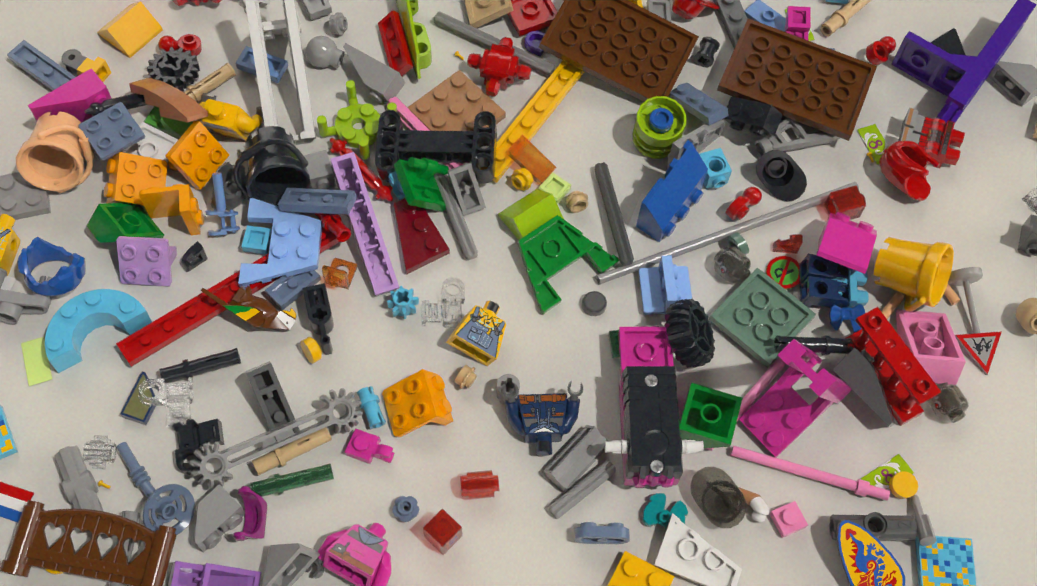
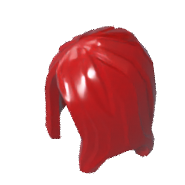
(905, 167)

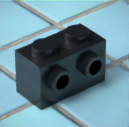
(753, 116)

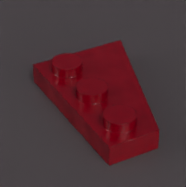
(418, 236)

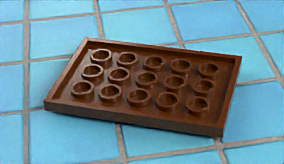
(620, 45)
(798, 78)

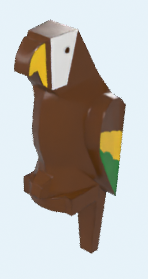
(256, 310)

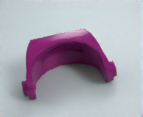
(251, 528)

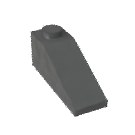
(865, 381)
(270, 395)

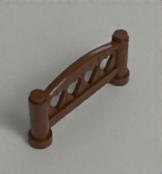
(32, 549)

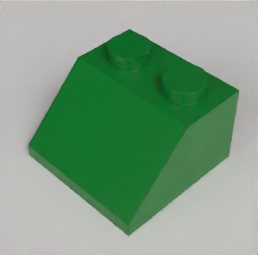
(709, 416)

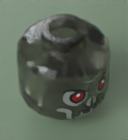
(732, 264)
(949, 403)

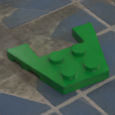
(553, 249)

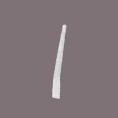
(632, 224)

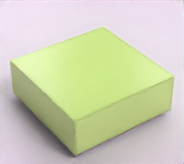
(556, 186)

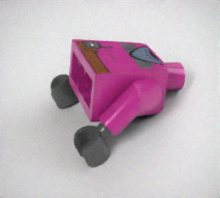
(356, 556)

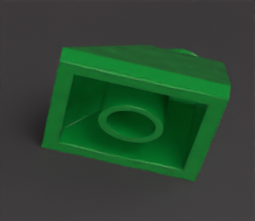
(122, 219)

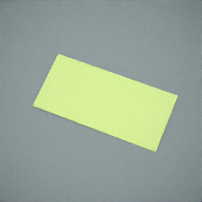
(36, 361)

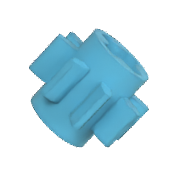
(399, 301)

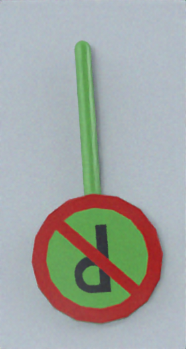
(784, 271)

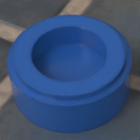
(661, 120)

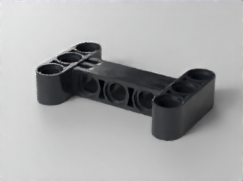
(437, 145)

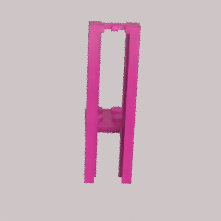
(781, 412)

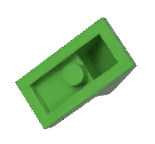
(169, 126)

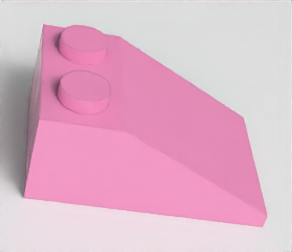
(932, 343)

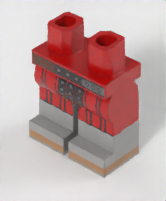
(932, 136)

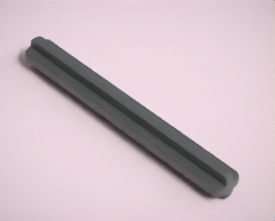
(614, 214)

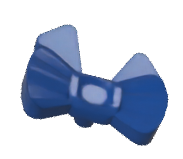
(839, 314)

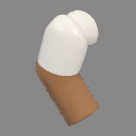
(757, 503)

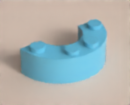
(85, 314)

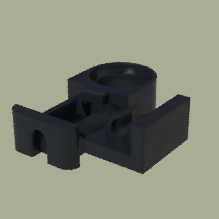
(195, 435)

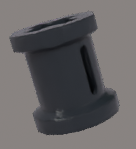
(707, 49)

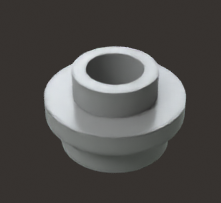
(338, 23)

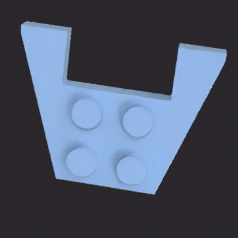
(293, 244)

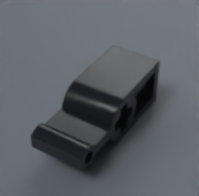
(319, 311)

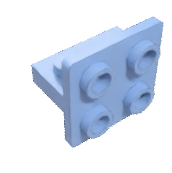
(663, 286)

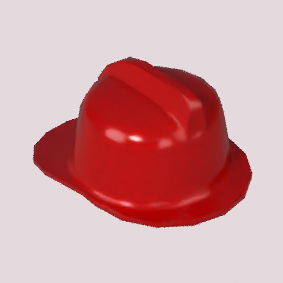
(691, 8)

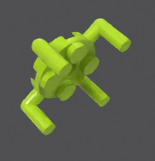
(351, 115)

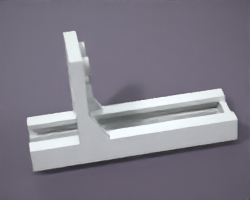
(263, 31)

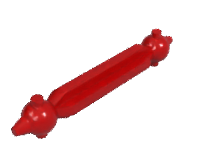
(369, 177)

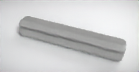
(582, 489)

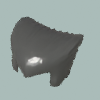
(233, 195)

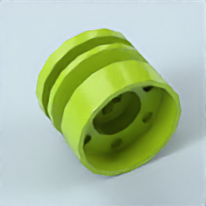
(652, 143)

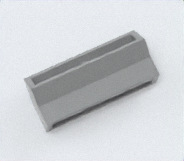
(576, 458)

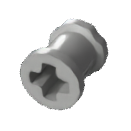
(507, 380)

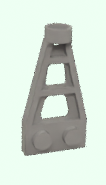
(779, 143)

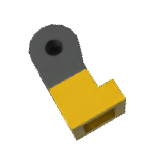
(78, 64)

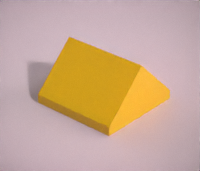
(131, 29)

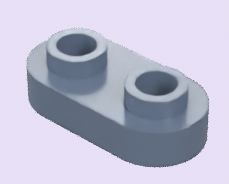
(611, 534)

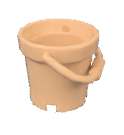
(54, 154)

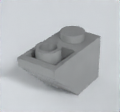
(215, 516)

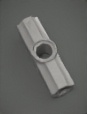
(78, 481)

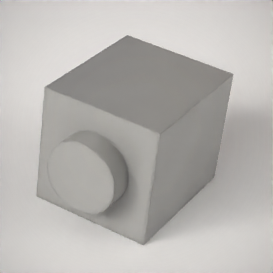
(320, 170)

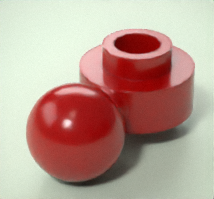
(187, 42)
(879, 51)
(739, 206)

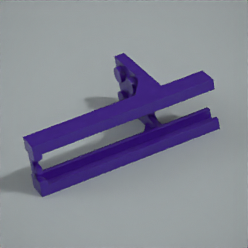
(932, 63)

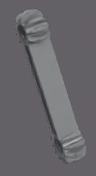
(276, 437)

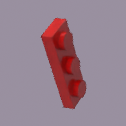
(395, 43)

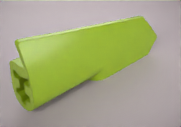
(415, 35)

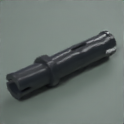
(823, 345)
(200, 365)

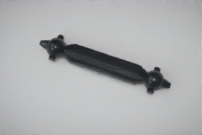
(129, 101)

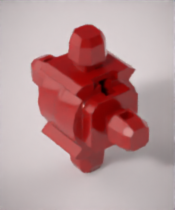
(499, 66)

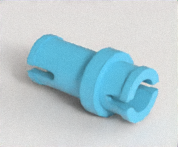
(371, 407)

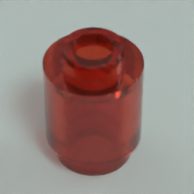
(479, 484)

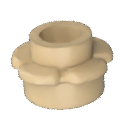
(577, 201)
(466, 377)

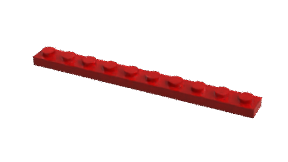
(193, 313)

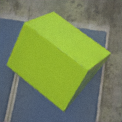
(530, 213)

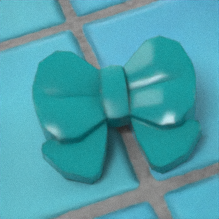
(655, 513)

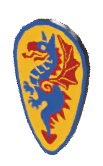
(866, 558)

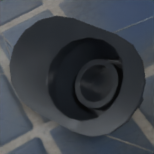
(781, 175)

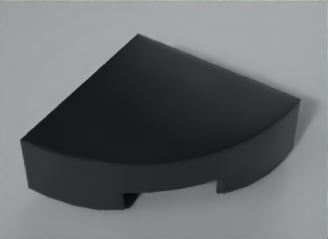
(193, 257)

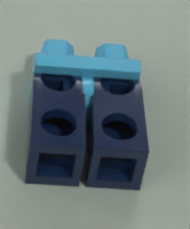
(830, 283)

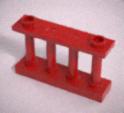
(900, 372)

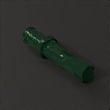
(302, 478)

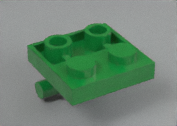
(419, 182)

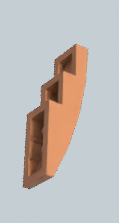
(170, 100)

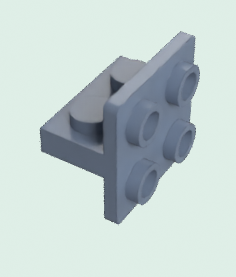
(111, 131)

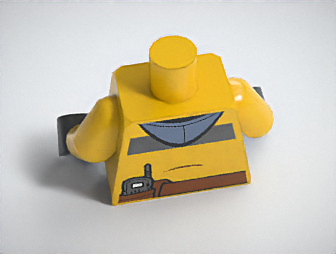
(229, 119)

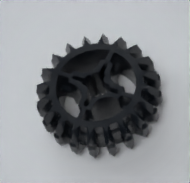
(689, 333)

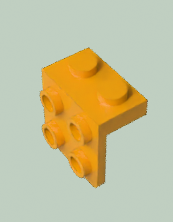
(131, 174)
(173, 201)
(417, 402)

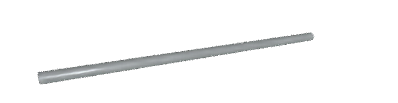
(718, 236)

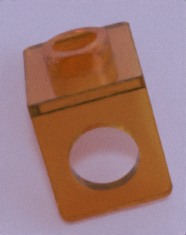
(337, 277)

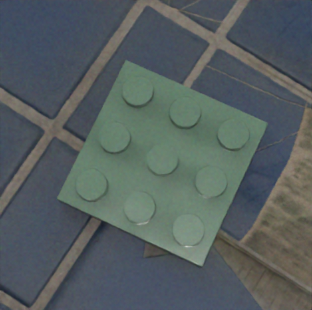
(759, 313)

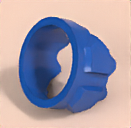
(65, 279)

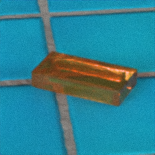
(530, 158)

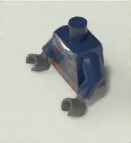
(542, 416)

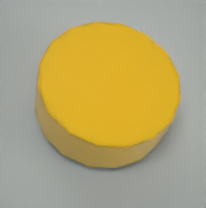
(311, 349)
(903, 485)

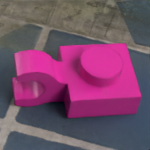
(365, 446)

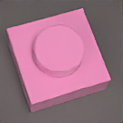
(788, 519)

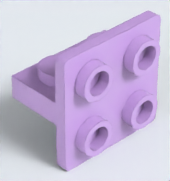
(145, 260)

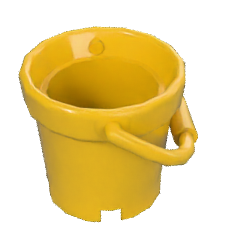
(915, 270)

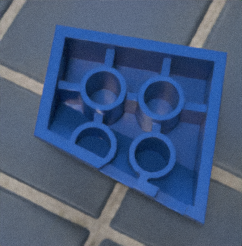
(673, 196)

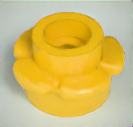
(521, 179)

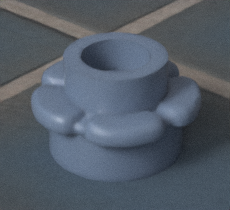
(408, 515)

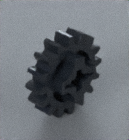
(174, 67)

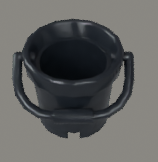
(272, 166)

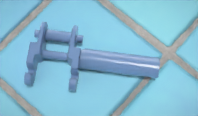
(221, 208)

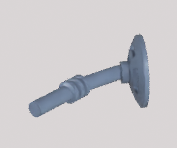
(161, 505)

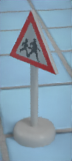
(978, 345)

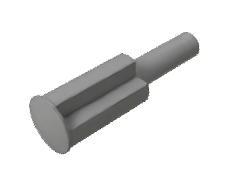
(924, 527)

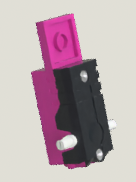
(649, 410)

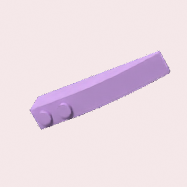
(365, 225)

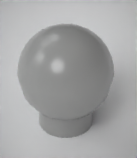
(323, 52)

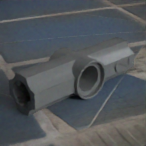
(888, 526)

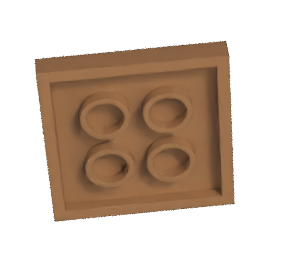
(454, 105)

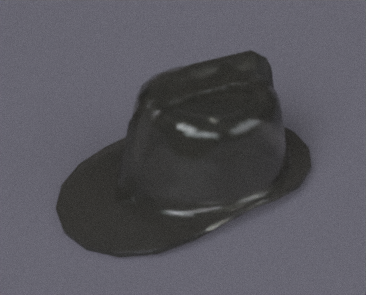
(718, 497)

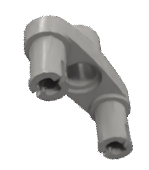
(16, 303)

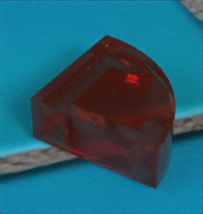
(789, 245)

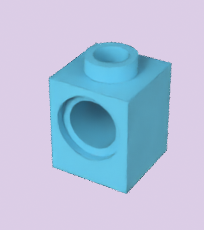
(716, 161)

